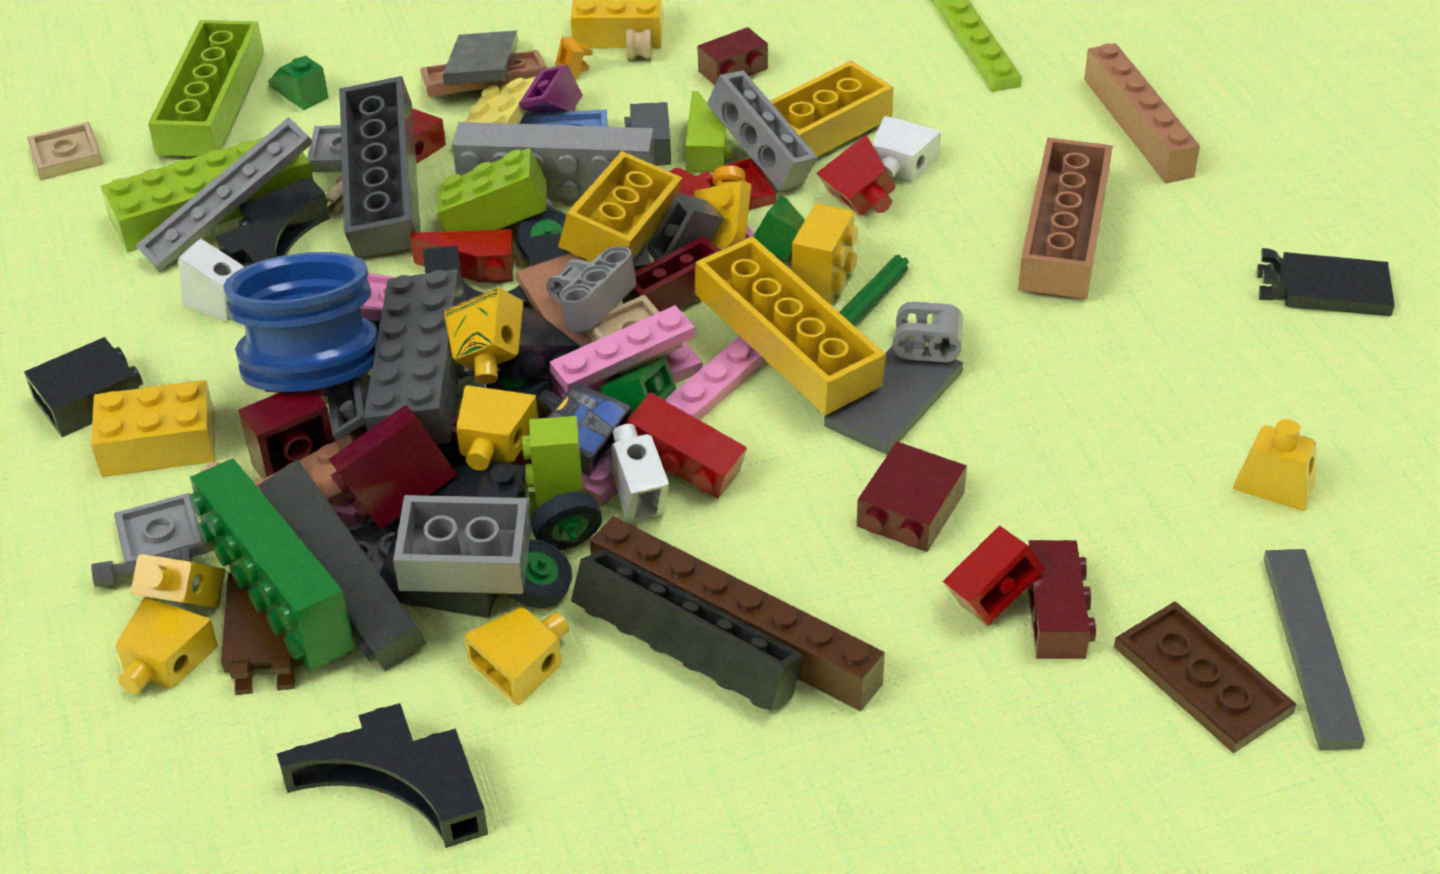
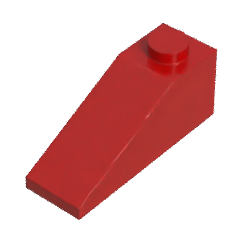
(482, 253)

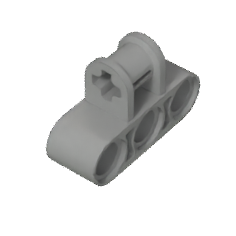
(592, 288)

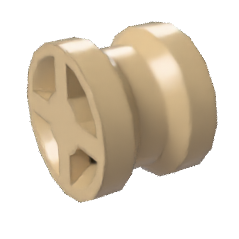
(639, 44)

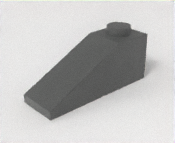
(348, 405)

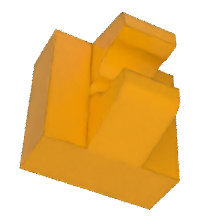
(572, 53)

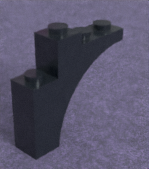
(275, 222)
(384, 758)

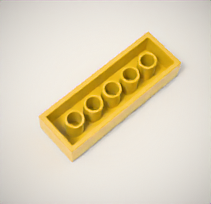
(790, 325)

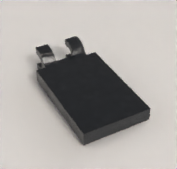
(1326, 282)

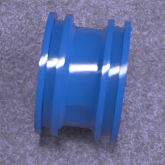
(302, 321)

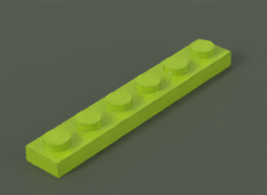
(979, 44)

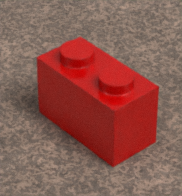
(993, 575)

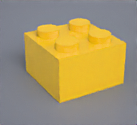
(825, 250)

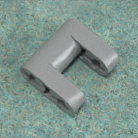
(943, 332)

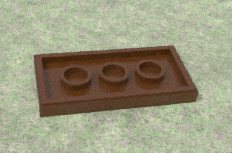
(1205, 676)

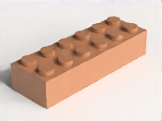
(1065, 218)

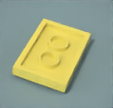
(501, 103)

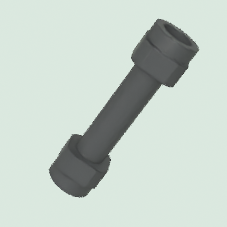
(107, 572)

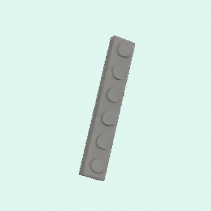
(224, 194)

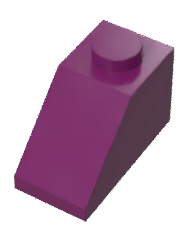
(552, 91)

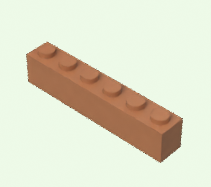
(1141, 113)

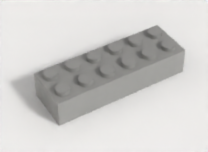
(566, 153)

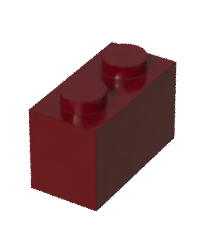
(733, 53)

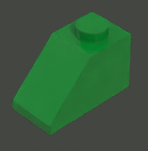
(301, 82)
(779, 228)
(638, 383)

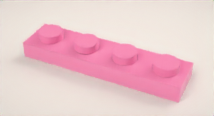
(622, 349)

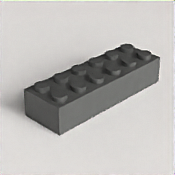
(378, 167)
(415, 354)

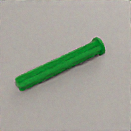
(875, 289)

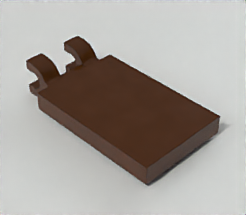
(252, 644)

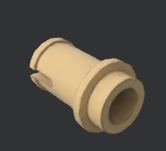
(335, 196)

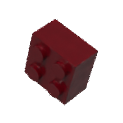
(285, 429)

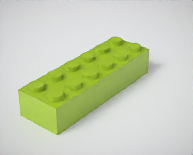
(206, 88)
(148, 199)

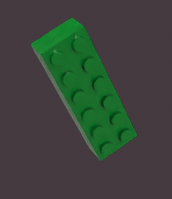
(272, 564)

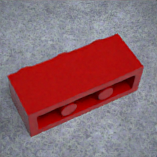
(689, 445)

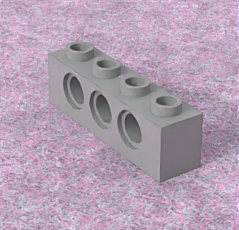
(761, 130)

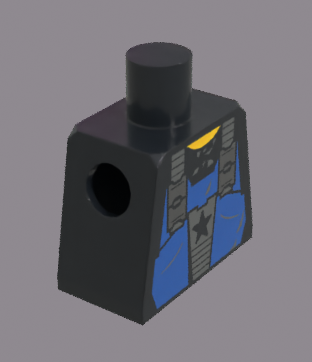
(596, 420)

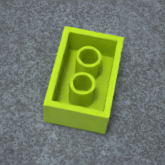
(493, 194)

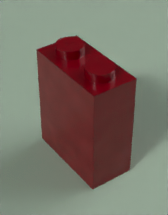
(390, 463)
(911, 496)

